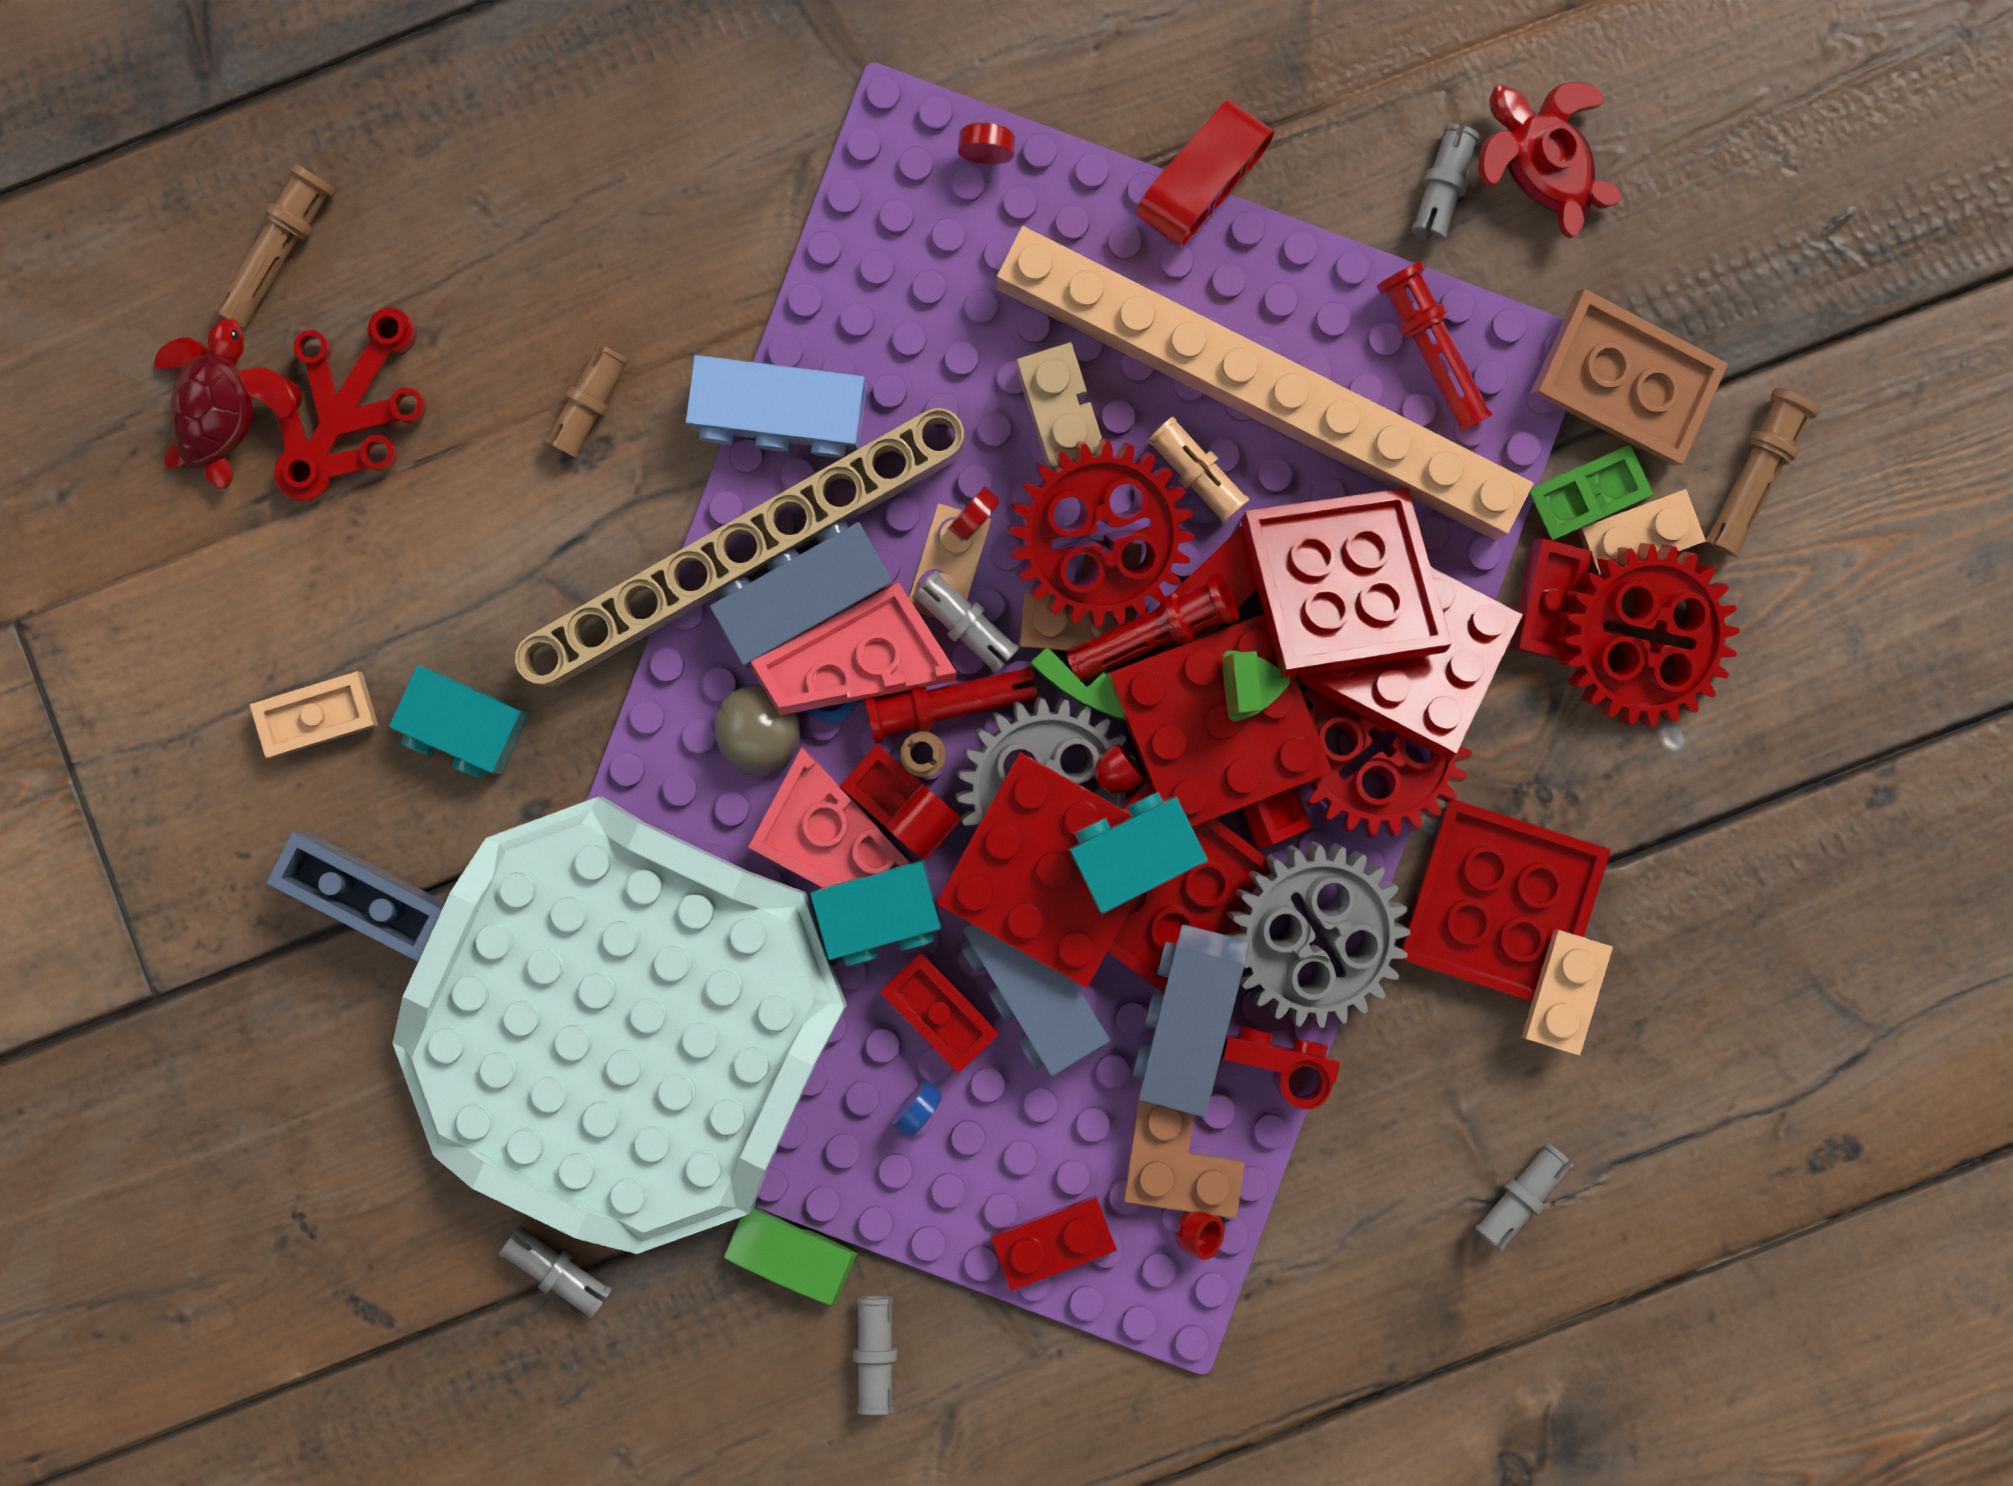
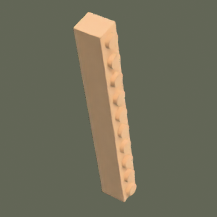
(1262, 384)

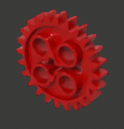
(1092, 481)
(1659, 584)
(1409, 783)

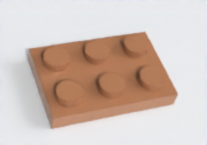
(1629, 377)

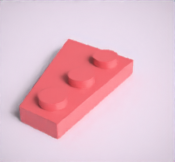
(855, 656)
(822, 830)

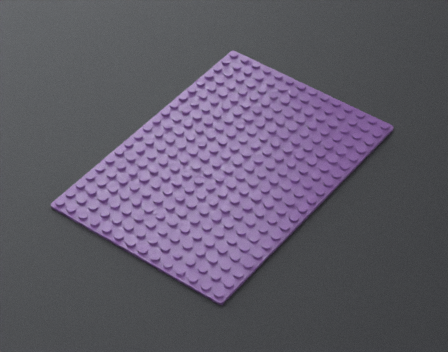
(905, 292)

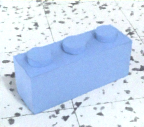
(776, 406)

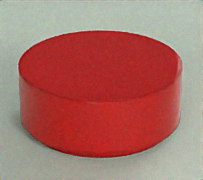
(986, 143)
(974, 514)

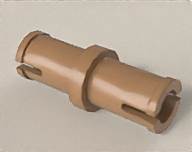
(587, 400)
(919, 739)

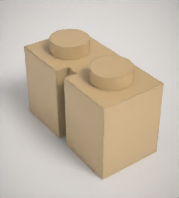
(1053, 395)

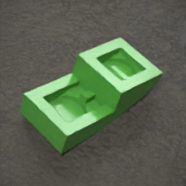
(1590, 492)
(1097, 696)
(791, 1256)

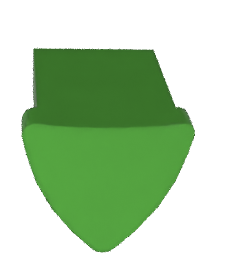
(1250, 683)

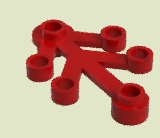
(340, 412)

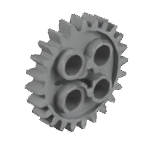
(1045, 738)
(1359, 905)

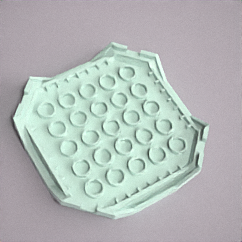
(614, 1027)

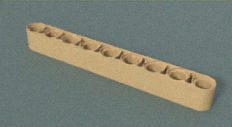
(712, 549)

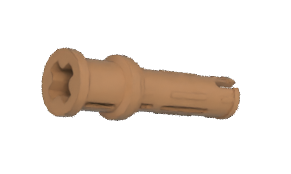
(286, 223)
(1771, 450)

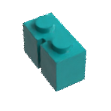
(459, 722)
(1137, 852)
(876, 912)

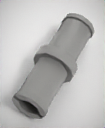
(1445, 182)
(965, 622)
(1524, 1197)
(555, 1271)
(874, 1355)

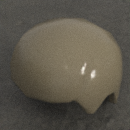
(754, 734)

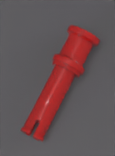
(1467, 409)
(1174, 620)
(922, 707)

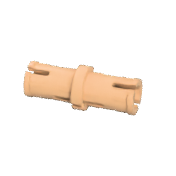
(1198, 469)

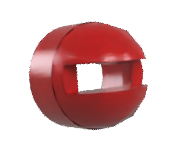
(1117, 771)
(1200, 1234)

